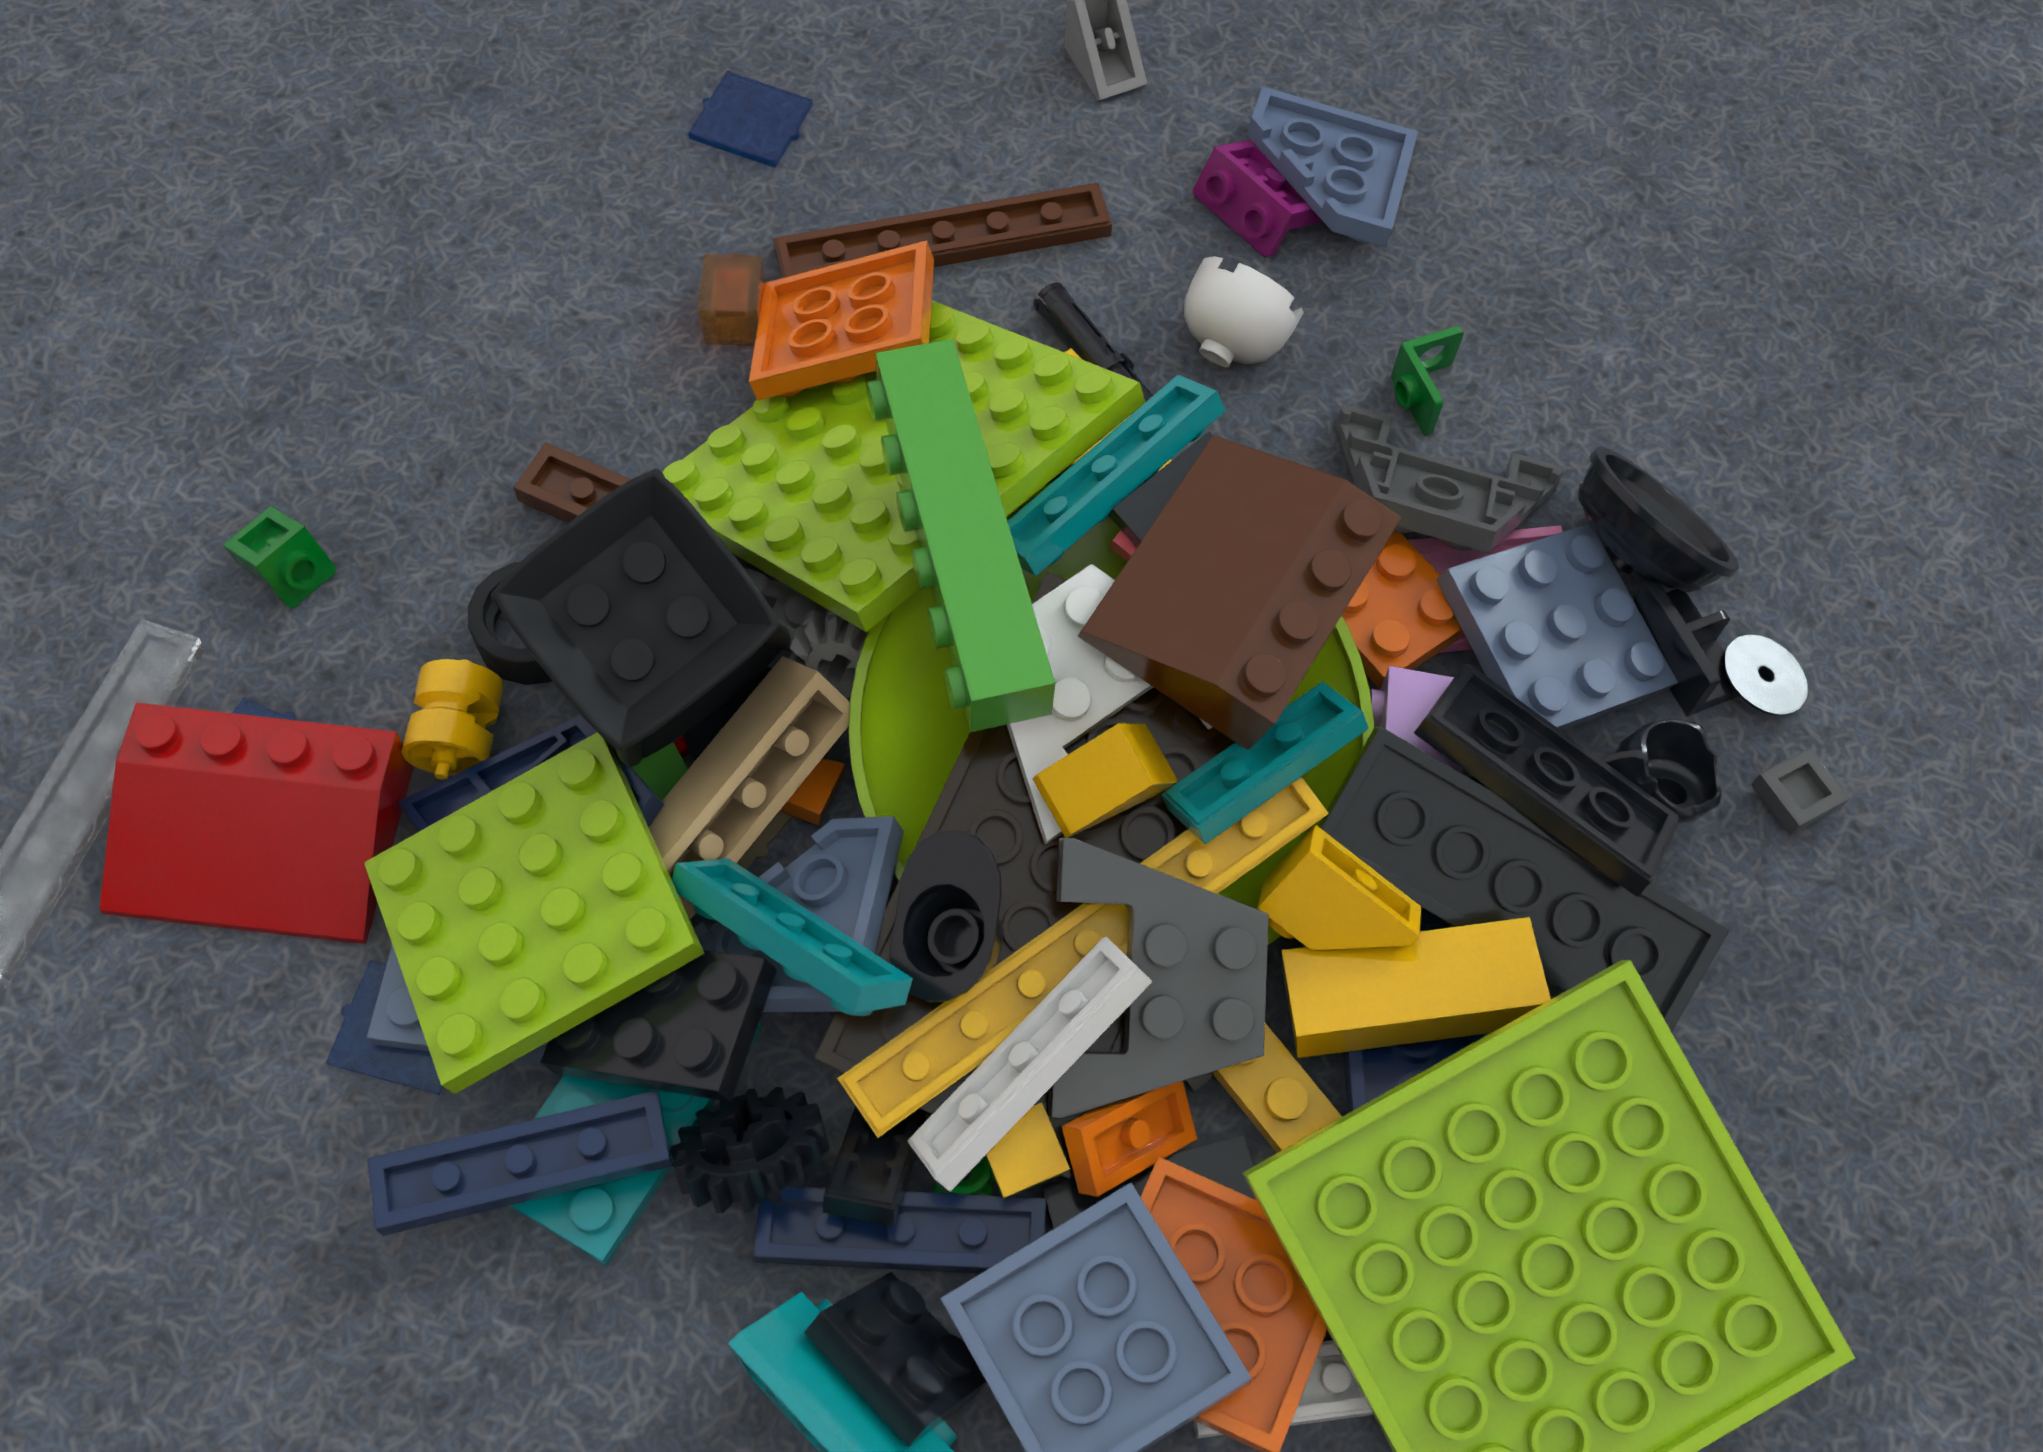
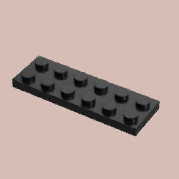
(1485, 862)

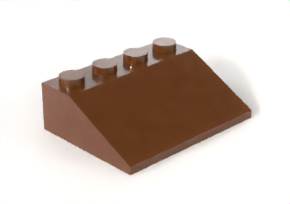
(1240, 585)

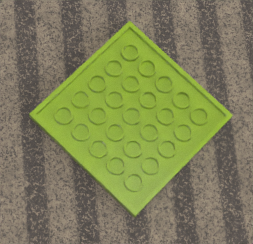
(806, 480)
(1551, 1244)

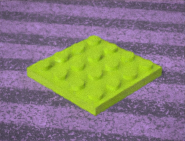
(530, 912)

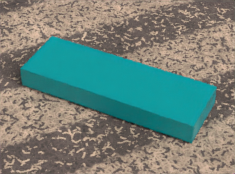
(1244, 779)

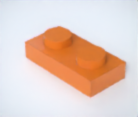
(1127, 1137)

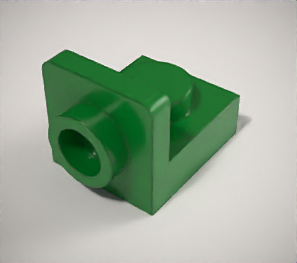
(281, 555)

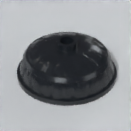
(1650, 526)

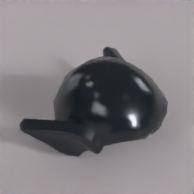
(1672, 765)

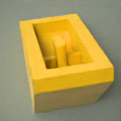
(1104, 777)

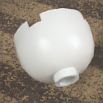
(1238, 314)

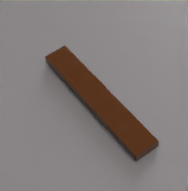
(959, 231)

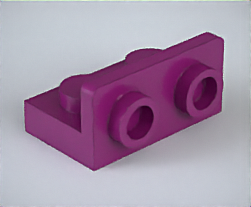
(1252, 196)

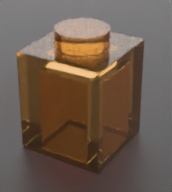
(731, 298)

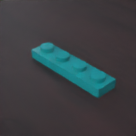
(1112, 471)
(792, 936)

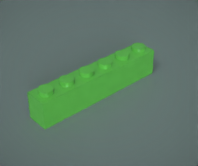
(962, 537)

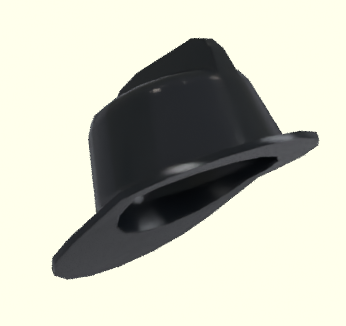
(947, 916)

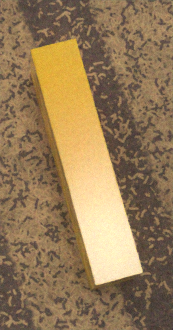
(1435, 989)

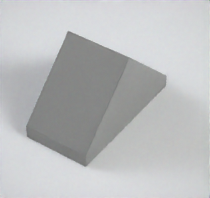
(1104, 46)

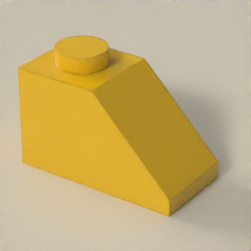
(1336, 899)

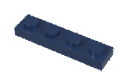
(518, 1163)
(928, 1234)

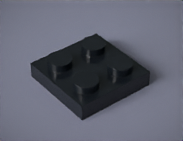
(898, 1356)

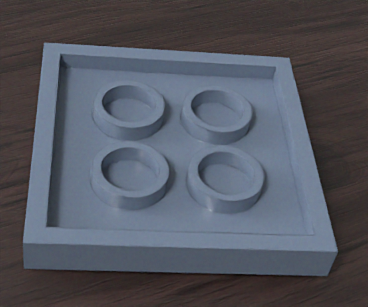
(1558, 627)
(1096, 1335)

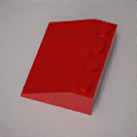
(251, 822)

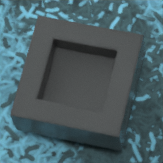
(1800, 791)

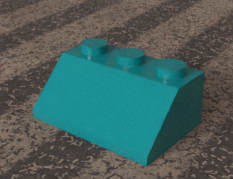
(813, 1390)

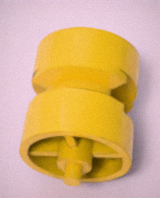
(456, 708)

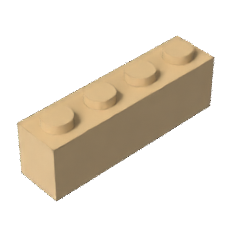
(750, 768)

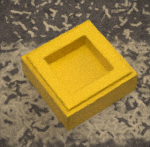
(1027, 1154)

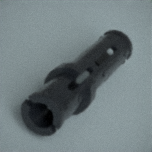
(1081, 334)

